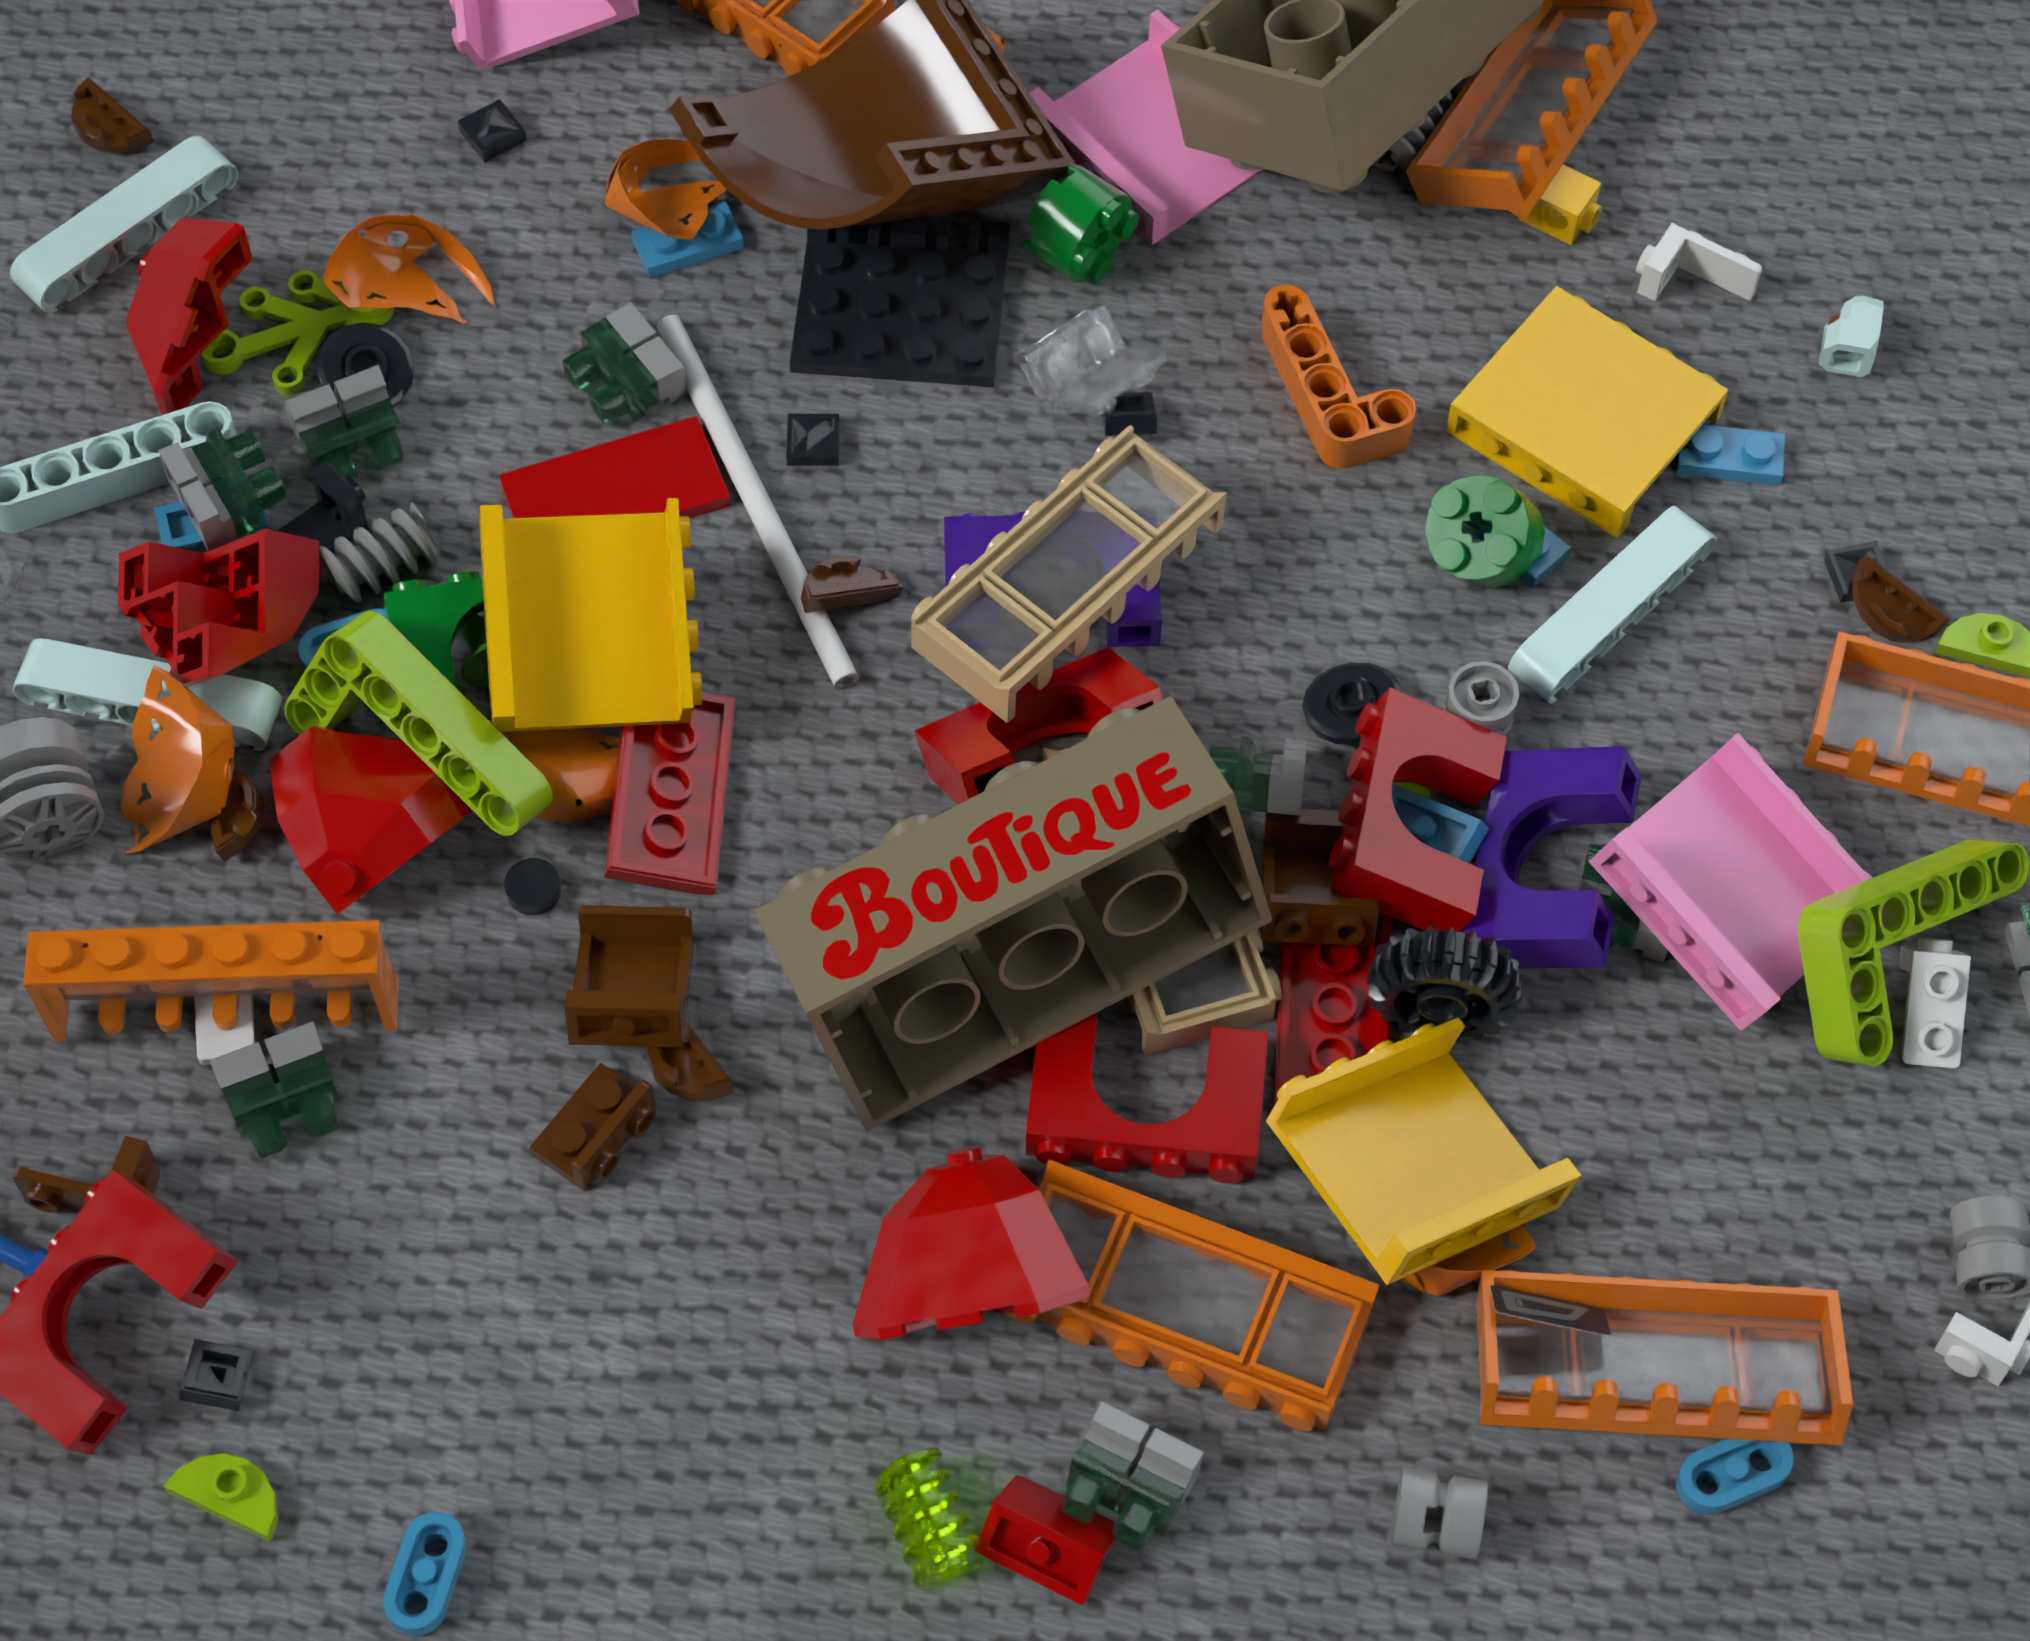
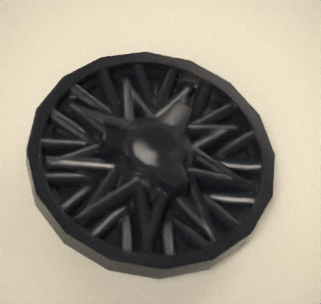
(363, 347)
(1339, 696)

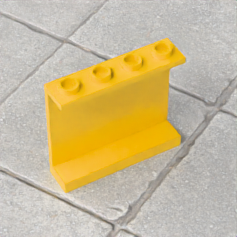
(1584, 409)
(588, 620)
(1412, 1153)

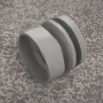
(44, 790)

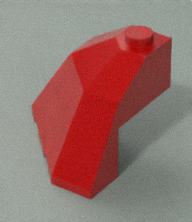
(180, 304)
(219, 604)
(357, 808)
(963, 1245)

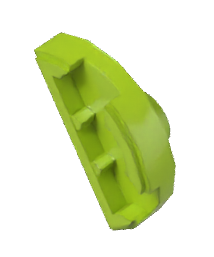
(1989, 642)
(229, 1490)

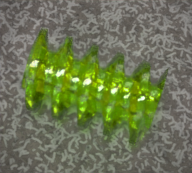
(924, 1519)

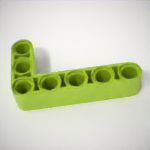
(380, 667)
(1847, 929)

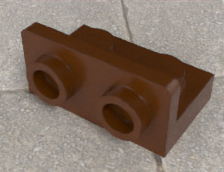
(593, 1127)

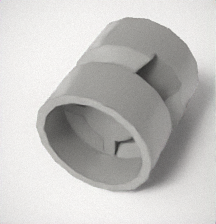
(1484, 696)
(1992, 1247)
(1461, 1515)

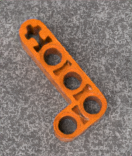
(1314, 372)

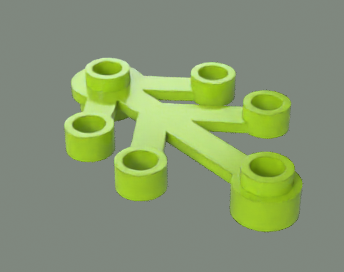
(302, 326)

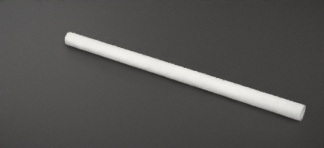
(756, 501)

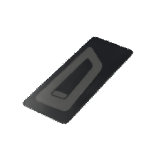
(1550, 1310)

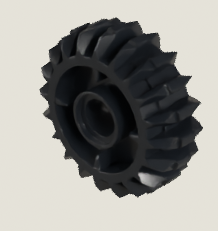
(1445, 977)

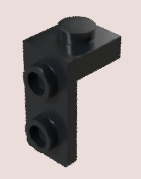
(335, 513)

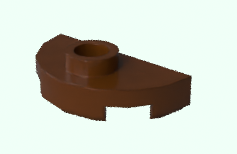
(105, 123)
(846, 583)
(1892, 606)
(239, 818)
(689, 1070)

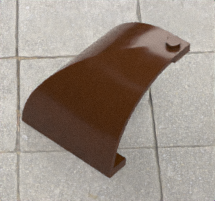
(883, 130)

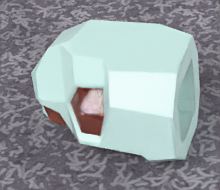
(1852, 337)

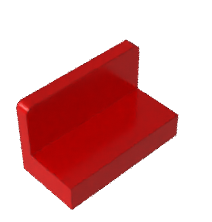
(1042, 1543)

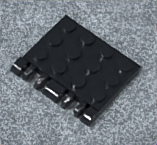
(901, 305)

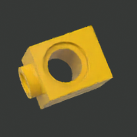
(1567, 206)

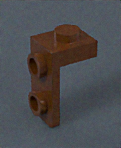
(49, 1191)

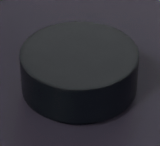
(532, 886)

